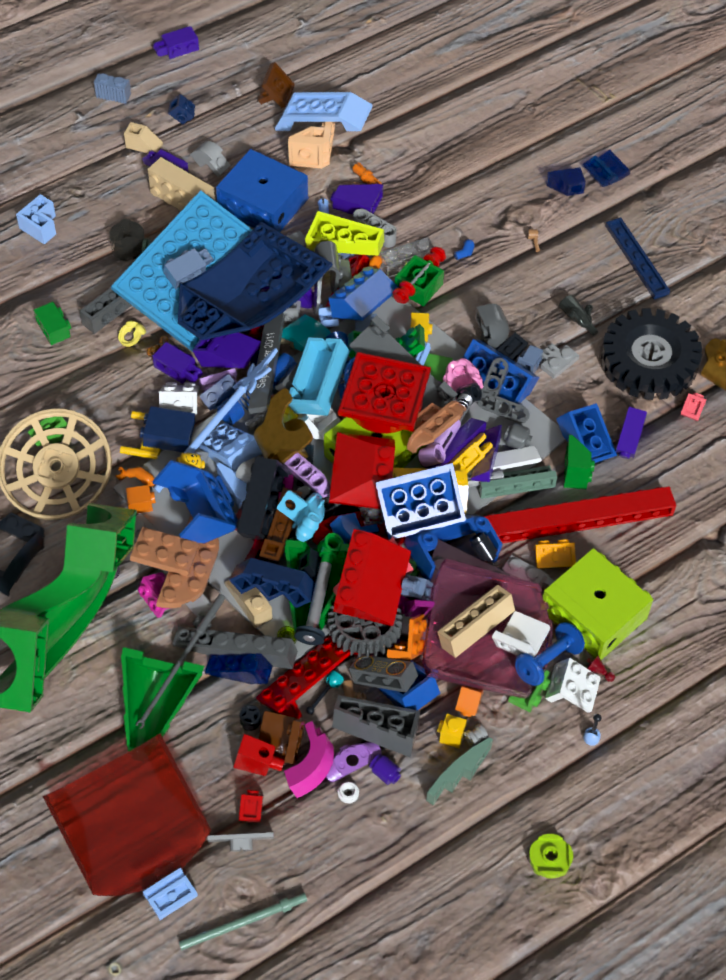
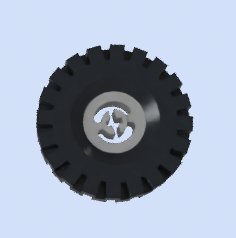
(673, 360)

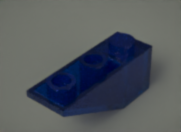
(240, 667)

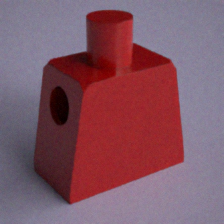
(257, 756)

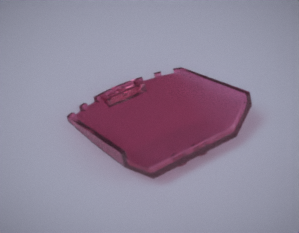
(483, 663)

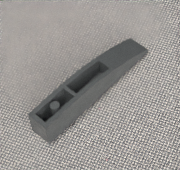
(278, 651)

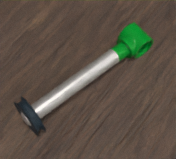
(310, 633)

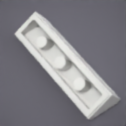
(515, 458)

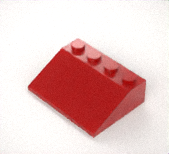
(372, 578)

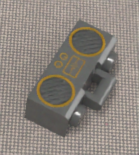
(383, 672)

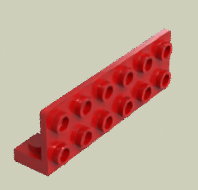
(306, 673)

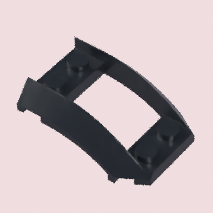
(27, 532)

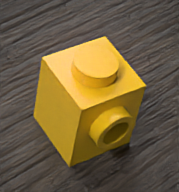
(423, 320)
(452, 730)

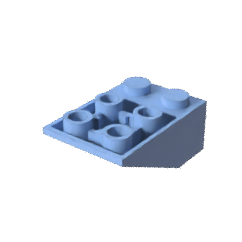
(230, 446)

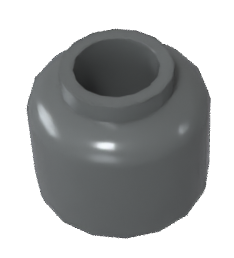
(517, 436)

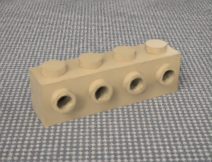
(476, 621)

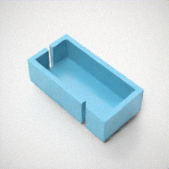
(318, 376)

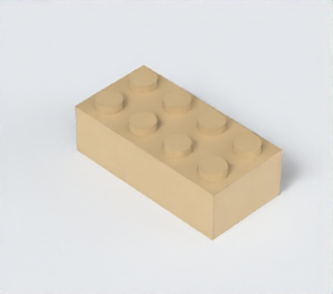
(175, 184)

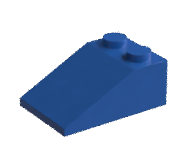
(588, 428)
(418, 695)

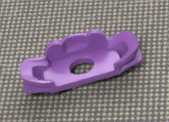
(363, 751)

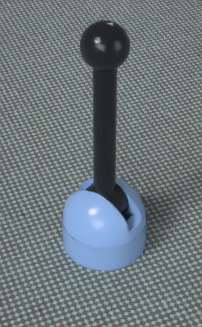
(592, 734)

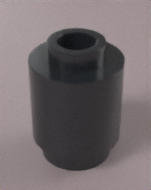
(483, 547)

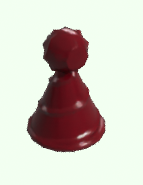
(597, 667)

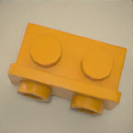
(554, 555)

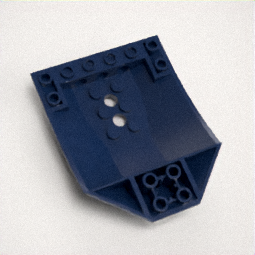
(230, 295)

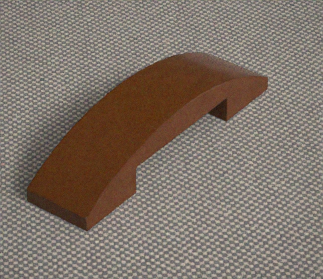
(279, 531)

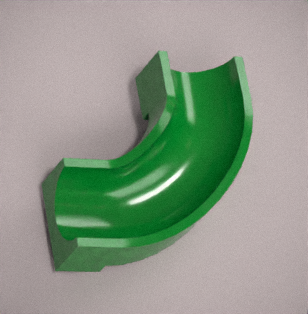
(51, 620)

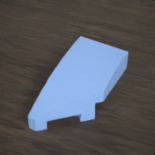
(326, 317)

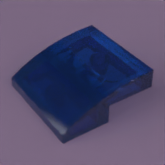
(606, 168)

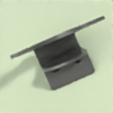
(339, 270)

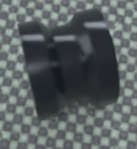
(250, 712)

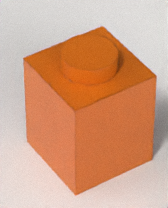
(140, 498)
(469, 701)

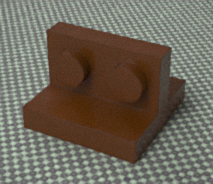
(276, 86)

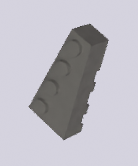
(377, 723)

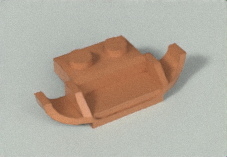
(433, 422)

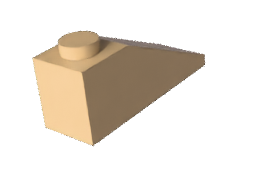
(253, 604)

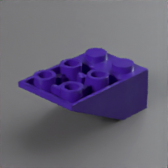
(226, 351)

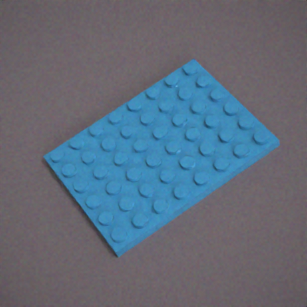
(198, 226)

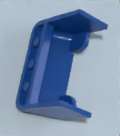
(203, 498)
(426, 541)

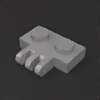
(557, 359)

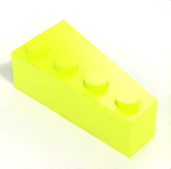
(348, 235)

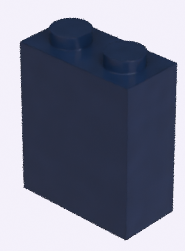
(168, 429)

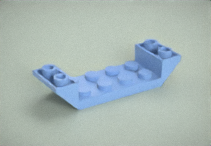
(325, 107)

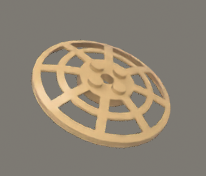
(47, 457)

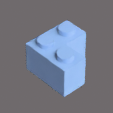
(37, 219)

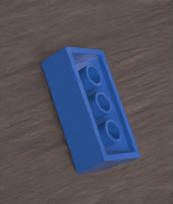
(361, 295)
(518, 381)

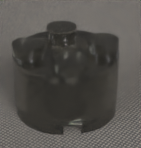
(126, 239)

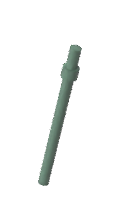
(284, 905)

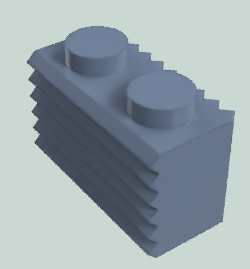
(112, 88)

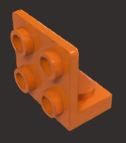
(415, 645)

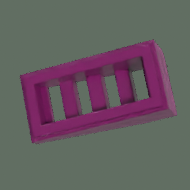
(417, 607)

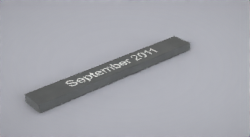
(271, 339)

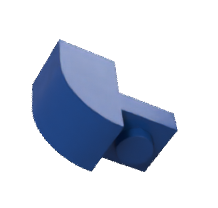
(344, 526)

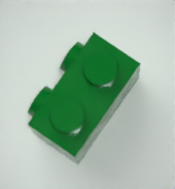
(52, 323)

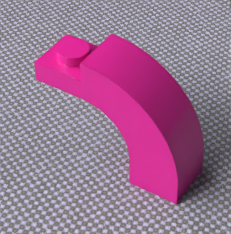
(316, 765)

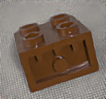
(283, 733)

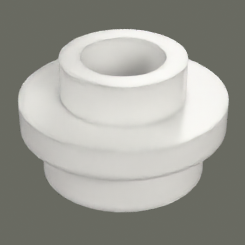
(348, 786)

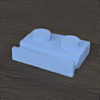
(170, 894)

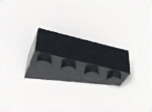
(261, 498)

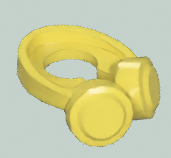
(140, 330)

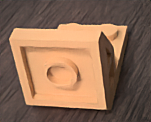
(312, 146)

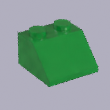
(577, 465)

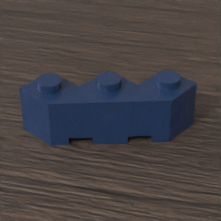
(273, 581)

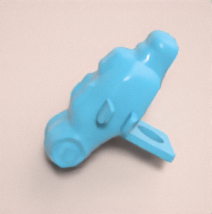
(305, 515)

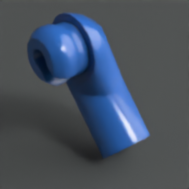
(466, 251)

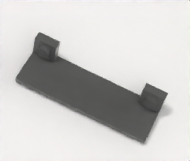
(378, 342)

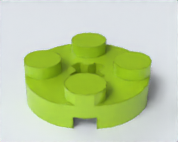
(559, 848)

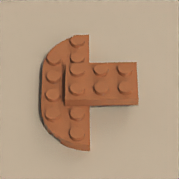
(186, 561)

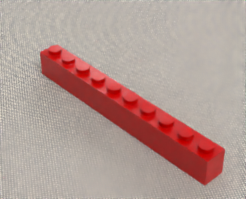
(583, 514)

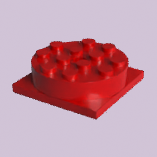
(384, 393)

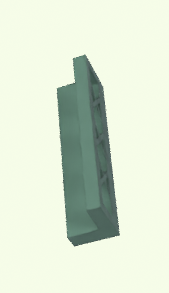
(519, 482)

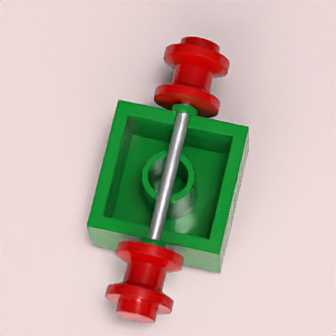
(420, 278)

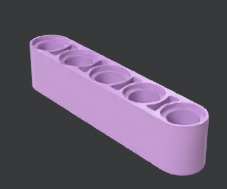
(308, 474)

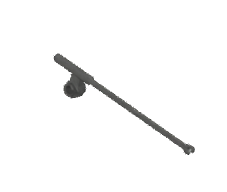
(201, 623)

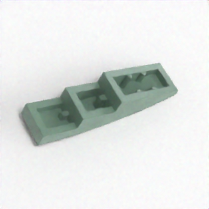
(464, 766)

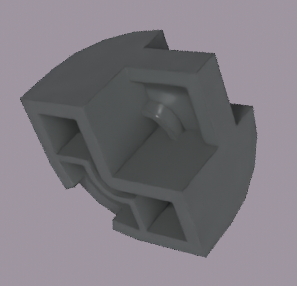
(492, 324)

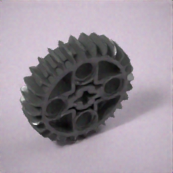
(364, 630)

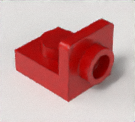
(251, 806)

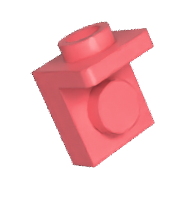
(693, 406)

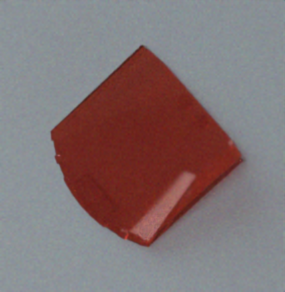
(130, 820)

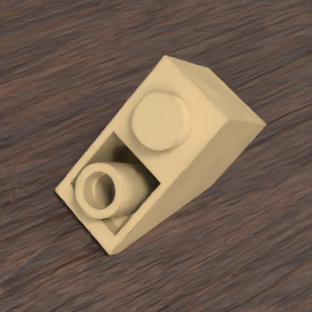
(141, 138)

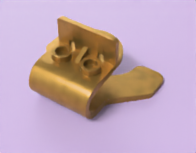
(716, 363)
(281, 439)

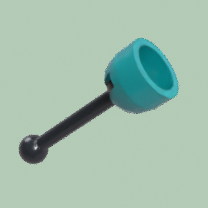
(333, 680)

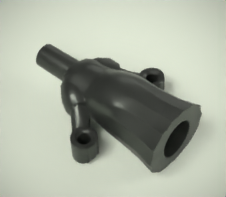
(578, 314)

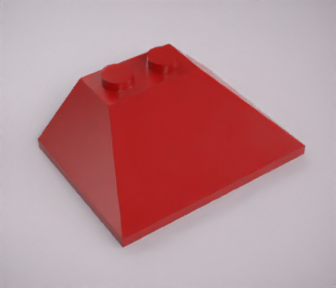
(357, 466)

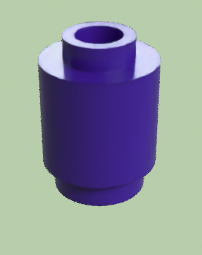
(385, 769)

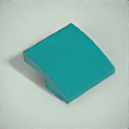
(302, 329)

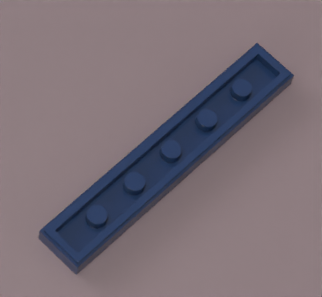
(637, 258)

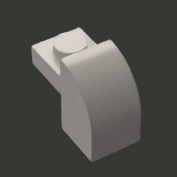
(210, 154)

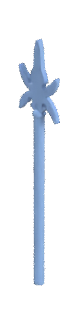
(249, 382)

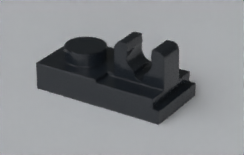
(513, 346)

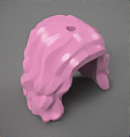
(462, 373)

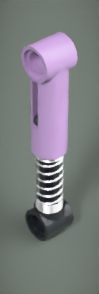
(435, 452)

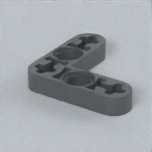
(494, 393)

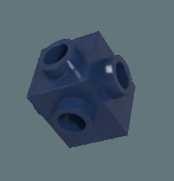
(181, 109)

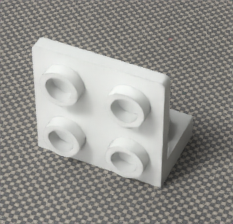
(179, 397)
(522, 635)
(574, 684)

